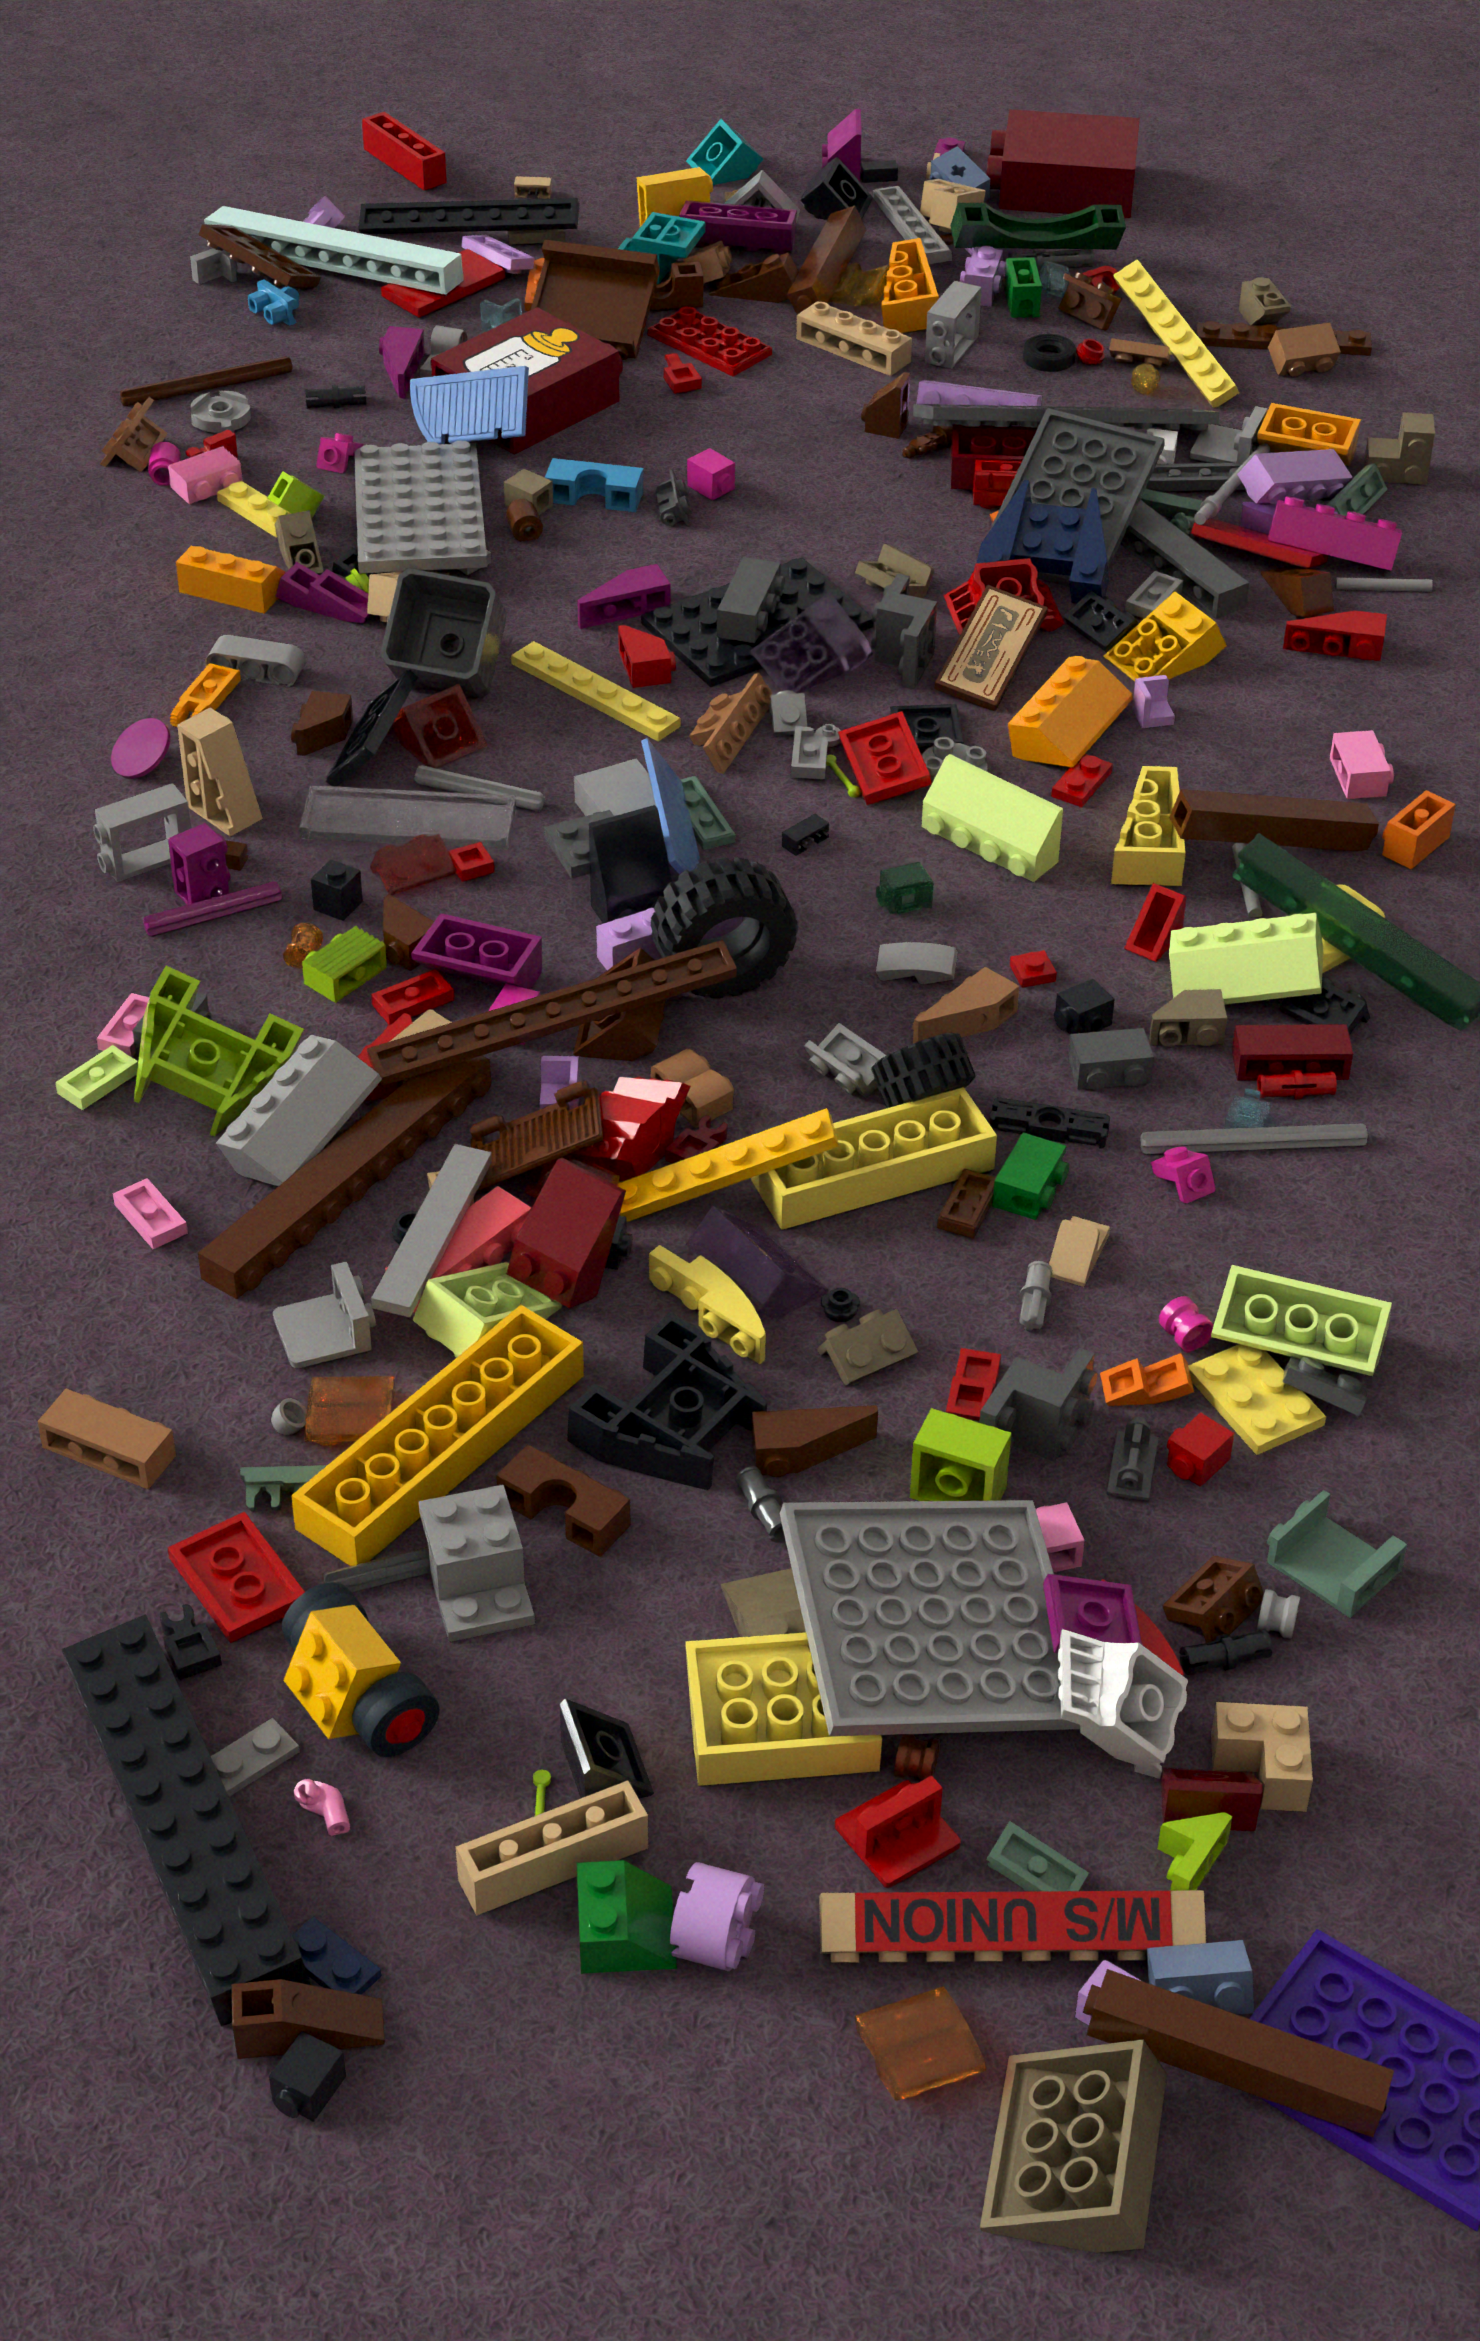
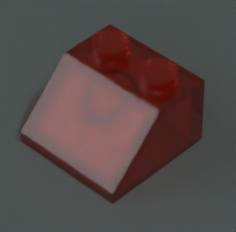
(439, 728)

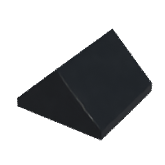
(600, 1751)

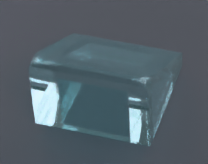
(1052, 278)

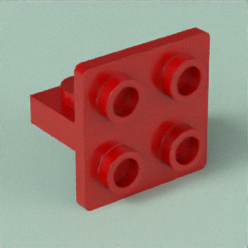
(899, 1831)

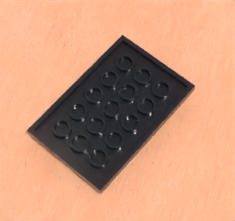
(691, 624)

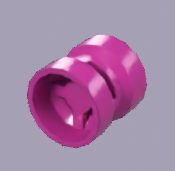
(1183, 1320)

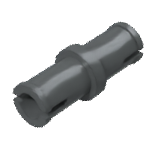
(763, 1502)

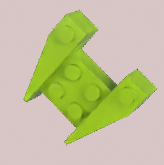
(204, 1056)

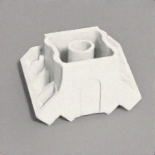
(1121, 1698)

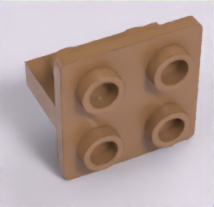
(134, 438)

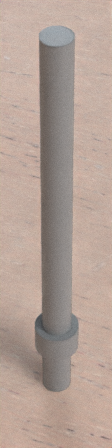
(1212, 504)

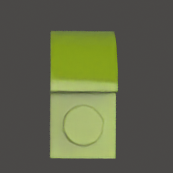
(295, 495)

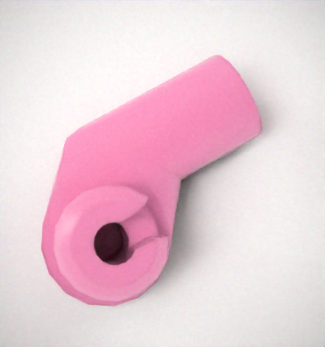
(324, 1801)

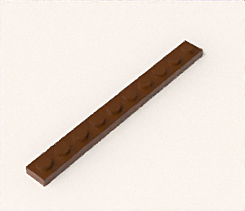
(551, 1012)

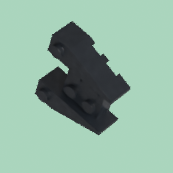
(675, 1416)

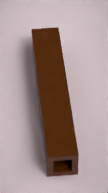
(827, 259)
(1279, 819)
(1240, 2052)

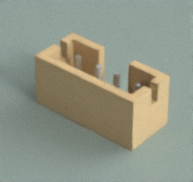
(535, 184)

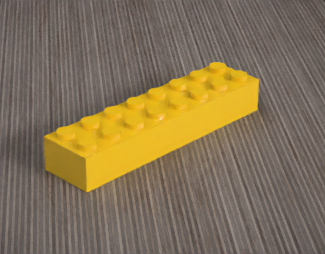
(437, 1436)

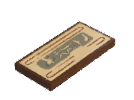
(991, 648)

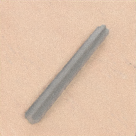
(1255, 1138)

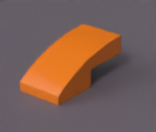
(1142, 1385)

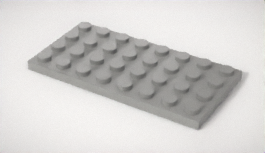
(419, 507)

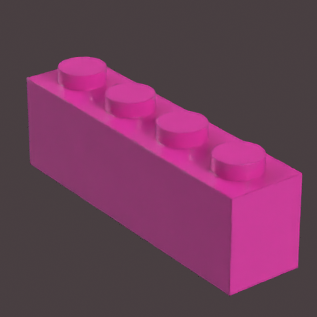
(1335, 534)

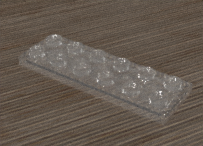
(404, 814)

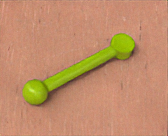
(853, 790)
(541, 1779)

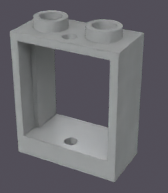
(948, 326)
(132, 812)

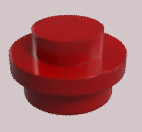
(1090, 351)

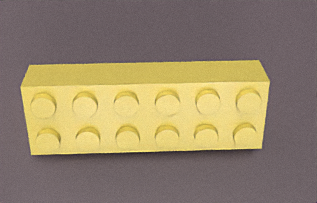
(883, 1159)

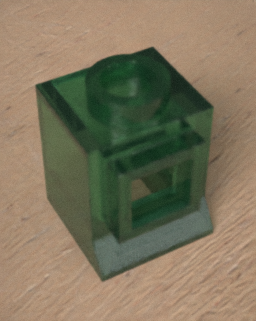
(905, 888)

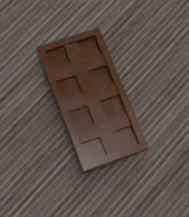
(260, 256)

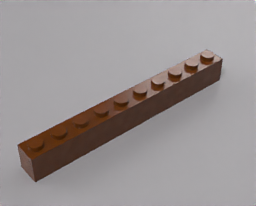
(340, 1175)

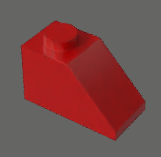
(645, 657)

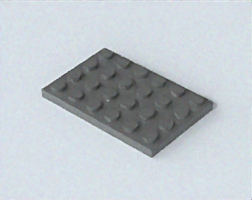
(1082, 454)

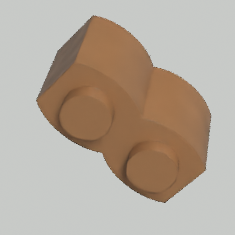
(709, 1091)

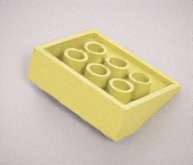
(763, 1714)

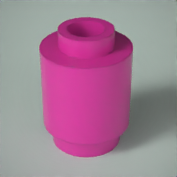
(160, 458)

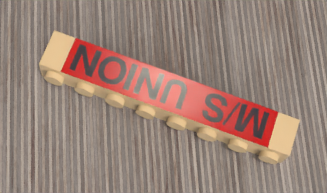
(1008, 1923)

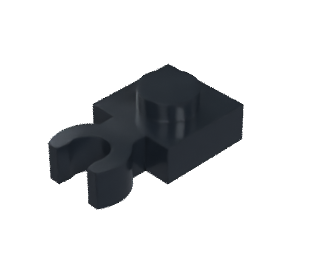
(188, 1645)

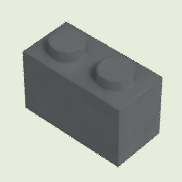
(1110, 1058)

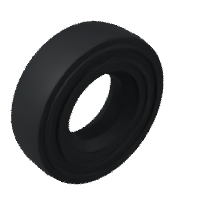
(1049, 362)

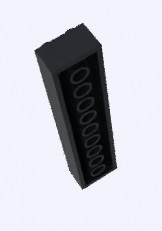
(182, 1813)

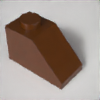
(888, 408)
(402, 931)

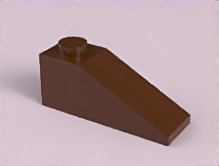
(1302, 590)
(805, 1437)

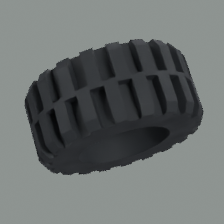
(725, 892)

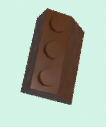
(624, 1034)

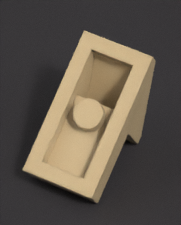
(1077, 1249)

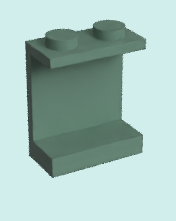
(1332, 1559)

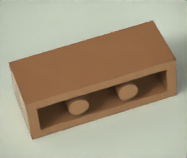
(107, 1438)

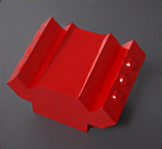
(1012, 576)
(636, 1125)

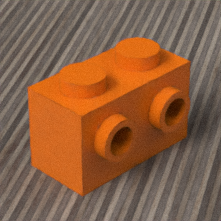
(1418, 829)

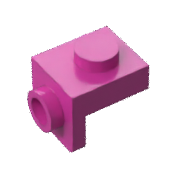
(335, 452)
(1188, 1170)

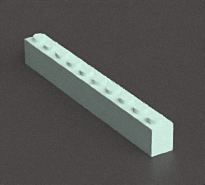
(349, 251)

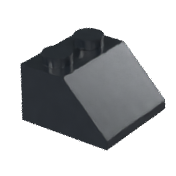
(834, 190)

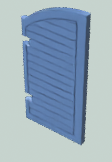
(471, 404)
(673, 813)

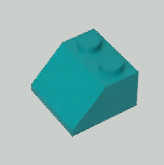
(725, 155)

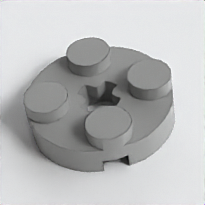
(220, 412)

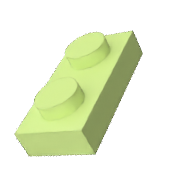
(97, 1077)

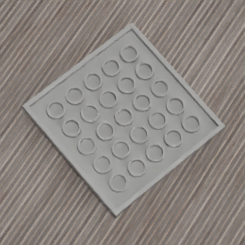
(926, 1615)

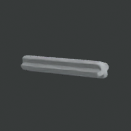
(466, 784)

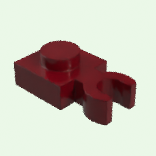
(696, 1142)

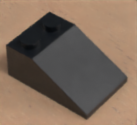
(627, 863)

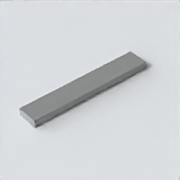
(911, 223)
(431, 1231)

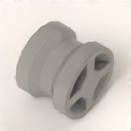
(1278, 1613)

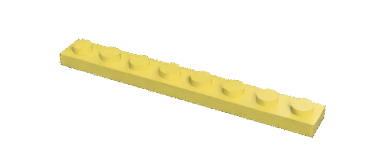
(1176, 334)

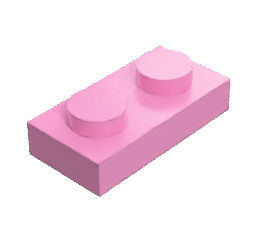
(120, 1027)
(150, 1213)

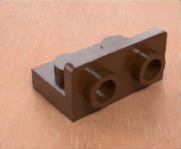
(1089, 302)
(1217, 1597)

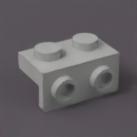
(847, 1059)

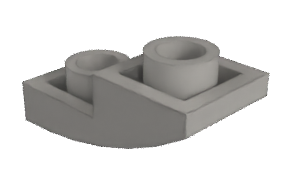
(923, 960)

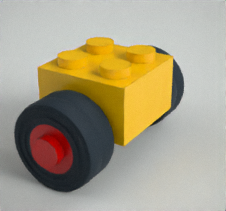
(351, 1676)

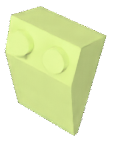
(470, 1303)

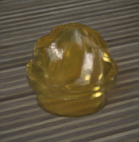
(1145, 379)

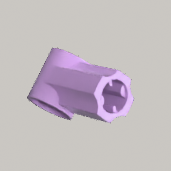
(324, 214)

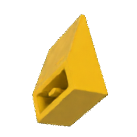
(1168, 641)

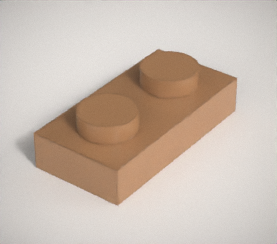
(1127, 351)

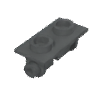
(673, 501)
(1133, 1461)

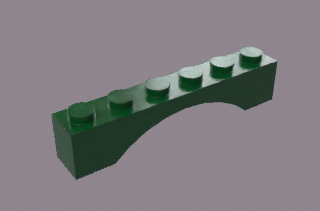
(1090, 228)

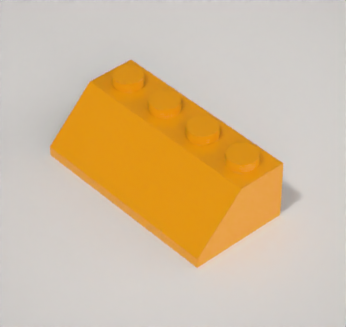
(1068, 713)

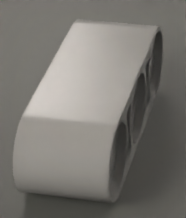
(258, 659)

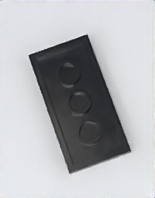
(371, 728)

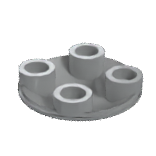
(944, 746)

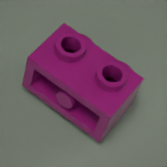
(199, 864)

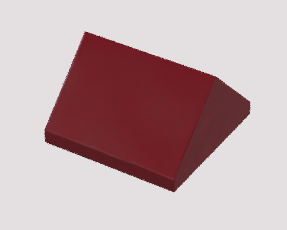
(1207, 1792)

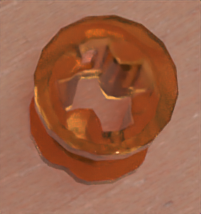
(305, 939)

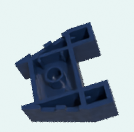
(1054, 539)

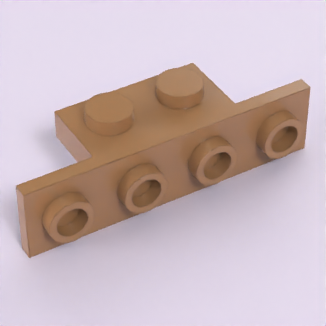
(731, 722)

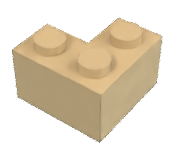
(941, 200)
(1269, 1742)

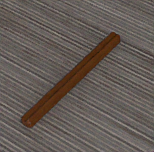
(206, 380)

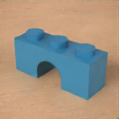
(618, 484)

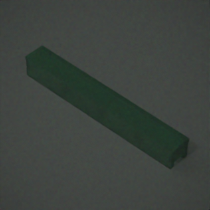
(1360, 932)

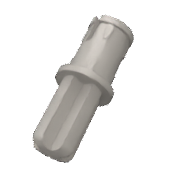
(1035, 1295)

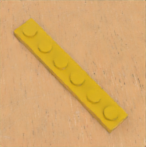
(728, 1164)

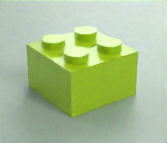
(959, 1460)

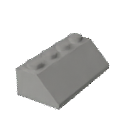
(297, 1111)

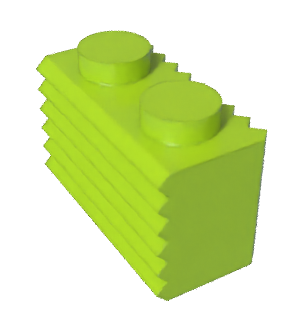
(344, 964)

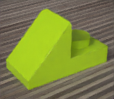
(1195, 1847)

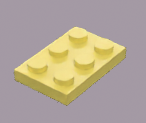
(1253, 1398)

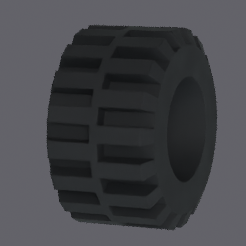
(923, 1070)

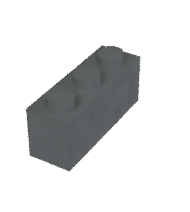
(749, 600)

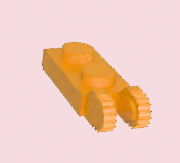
(205, 692)

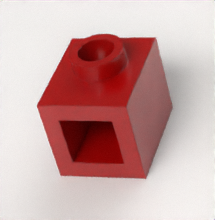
(1199, 1449)

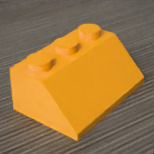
(1306, 430)
(228, 579)

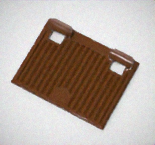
(541, 1134)

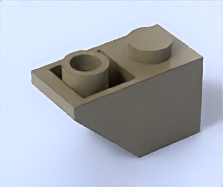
(1262, 302)
(298, 541)
(1190, 1019)

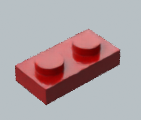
(1082, 780)
(413, 996)

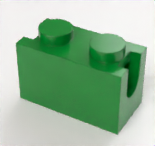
(1025, 294)
(1030, 1176)

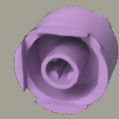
(715, 1917)

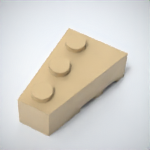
(216, 772)

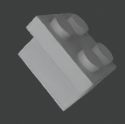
(476, 1563)

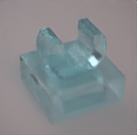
(1248, 1111)

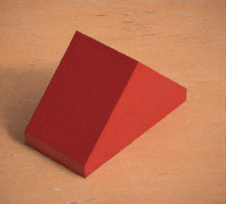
(1159, 915)

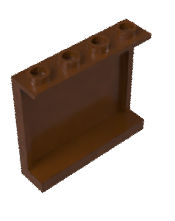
(599, 291)

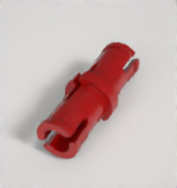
(1319, 1084)

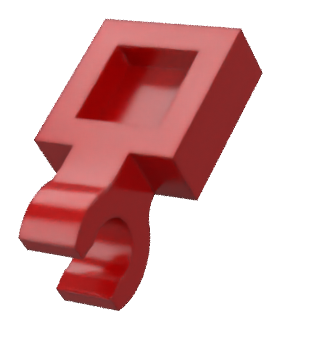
(681, 376)

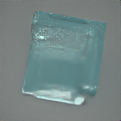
(495, 315)

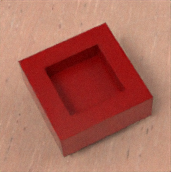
(472, 861)
(1033, 968)

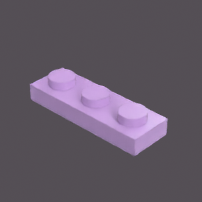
(498, 253)

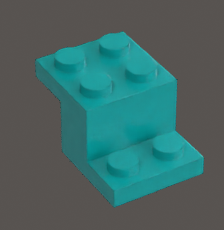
(666, 237)

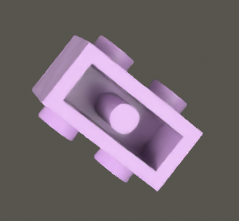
(985, 270)

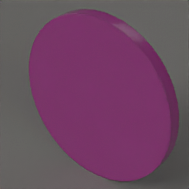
(140, 748)

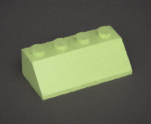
(993, 818)
(1250, 958)
(1302, 1320)

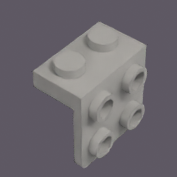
(328, 1324)

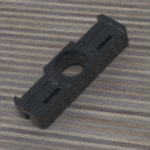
(1073, 1124)

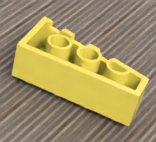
(1148, 841)

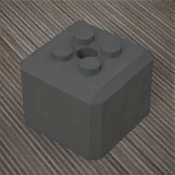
(437, 607)

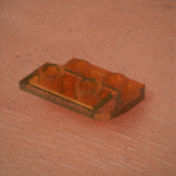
(346, 1407)
(920, 2043)

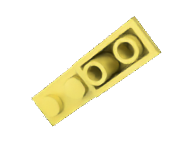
(721, 1304)

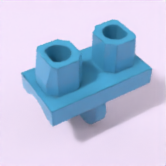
(274, 302)

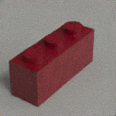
(1291, 1047)

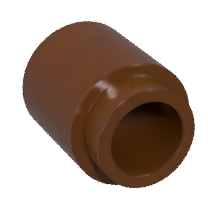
(524, 520)

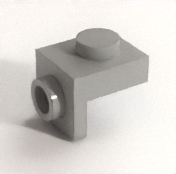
(212, 265)
(787, 711)

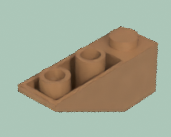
(971, 1008)

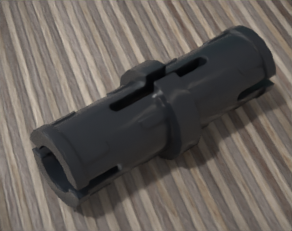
(335, 396)
(1225, 1652)

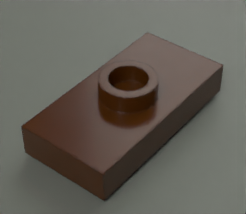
(967, 1204)

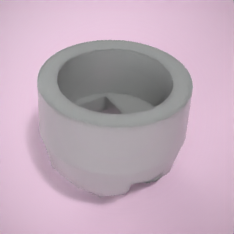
(289, 1417)

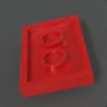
(884, 758)
(236, 1576)

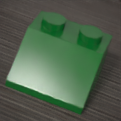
(623, 1918)

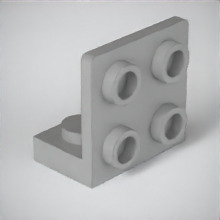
(1228, 444)

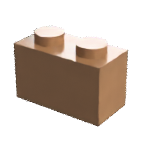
(1304, 349)

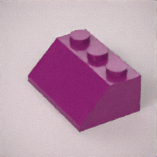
(480, 952)

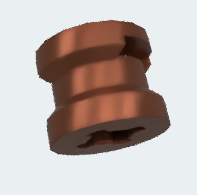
(916, 1757)

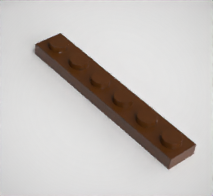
(1259, 337)

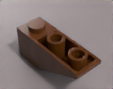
(759, 282)
(274, 2012)

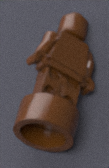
(929, 442)

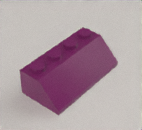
(744, 225)

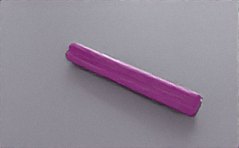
(212, 908)

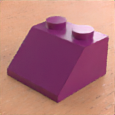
(845, 143)

